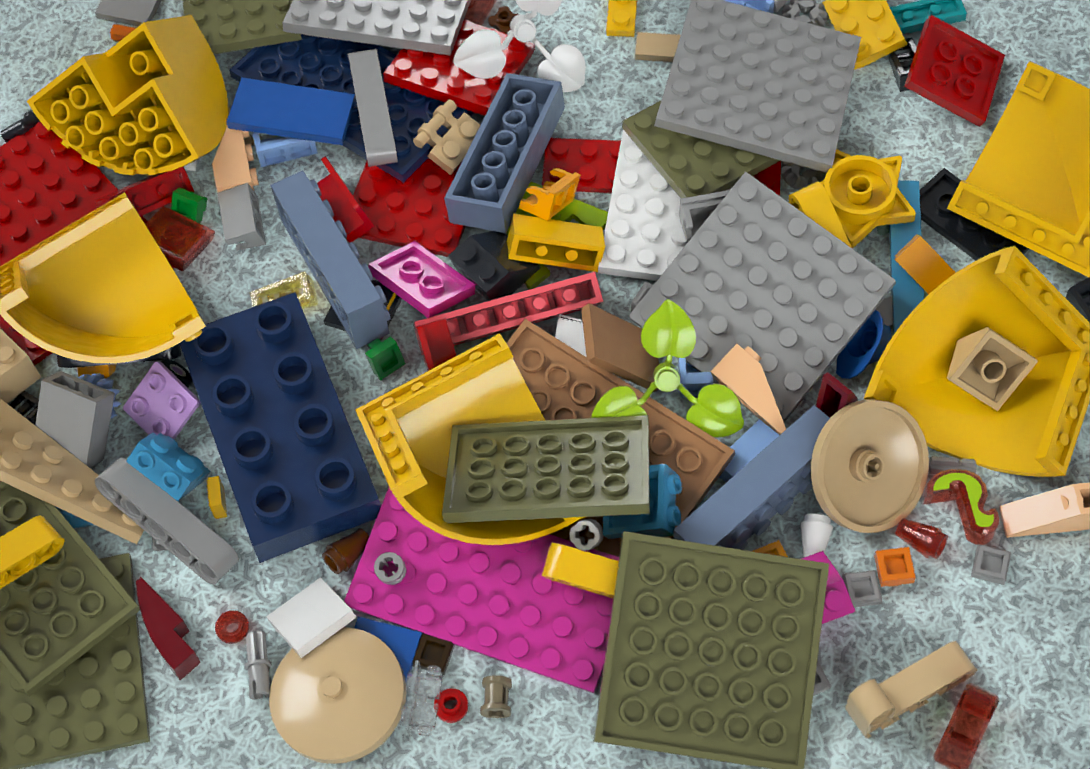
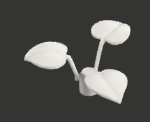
(483, 55)

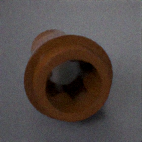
(345, 551)

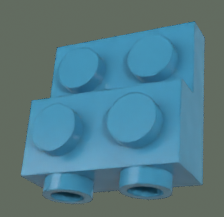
(168, 465)
(663, 510)

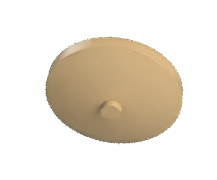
(869, 466)
(338, 697)

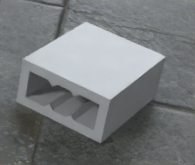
(75, 415)

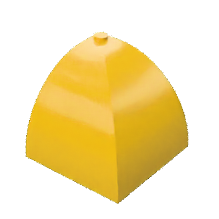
(1036, 170)
(99, 291)
(1043, 415)
(414, 430)

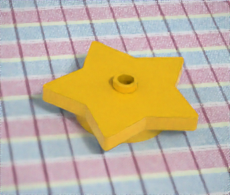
(866, 194)

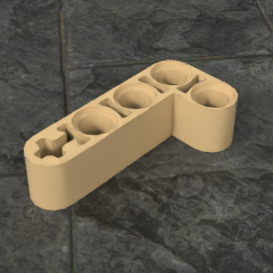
(880, 704)

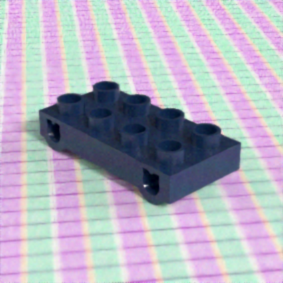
(279, 428)

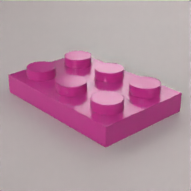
(421, 279)

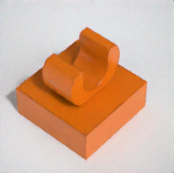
(894, 566)

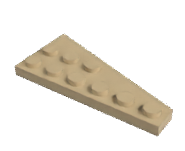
(53, 474)

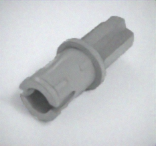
(257, 665)

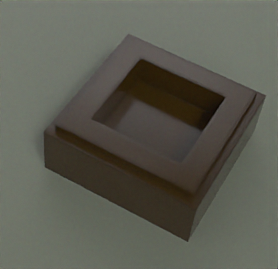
(433, 652)

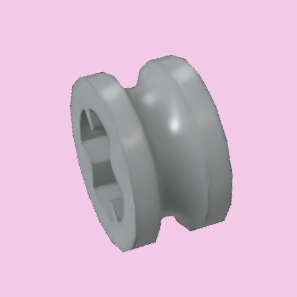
(382, 575)

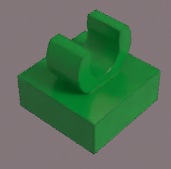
(189, 204)
(384, 357)

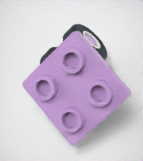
(163, 399)

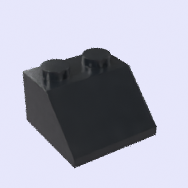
(486, 264)

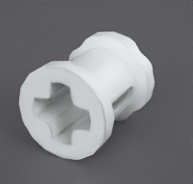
(579, 541)

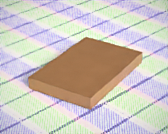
(617, 346)

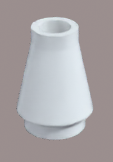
(815, 533)

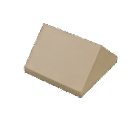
(989, 366)

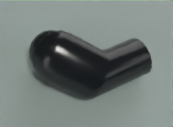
(20, 127)

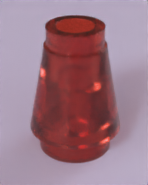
(923, 538)

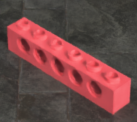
(510, 311)

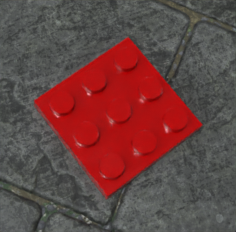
(955, 70)

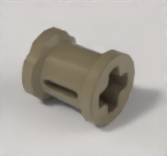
(496, 697)

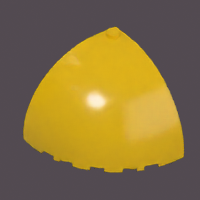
(144, 91)

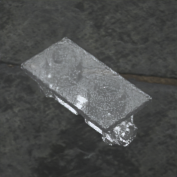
(418, 713)

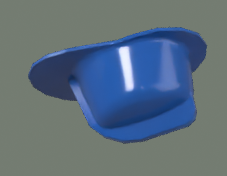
(870, 338)

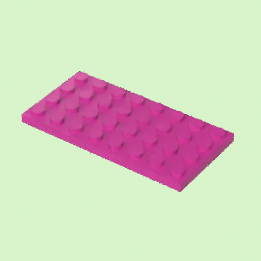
(485, 598)

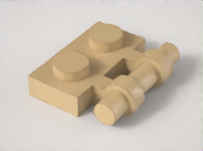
(452, 147)

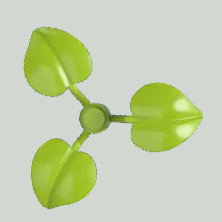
(671, 334)

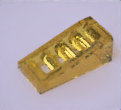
(292, 283)

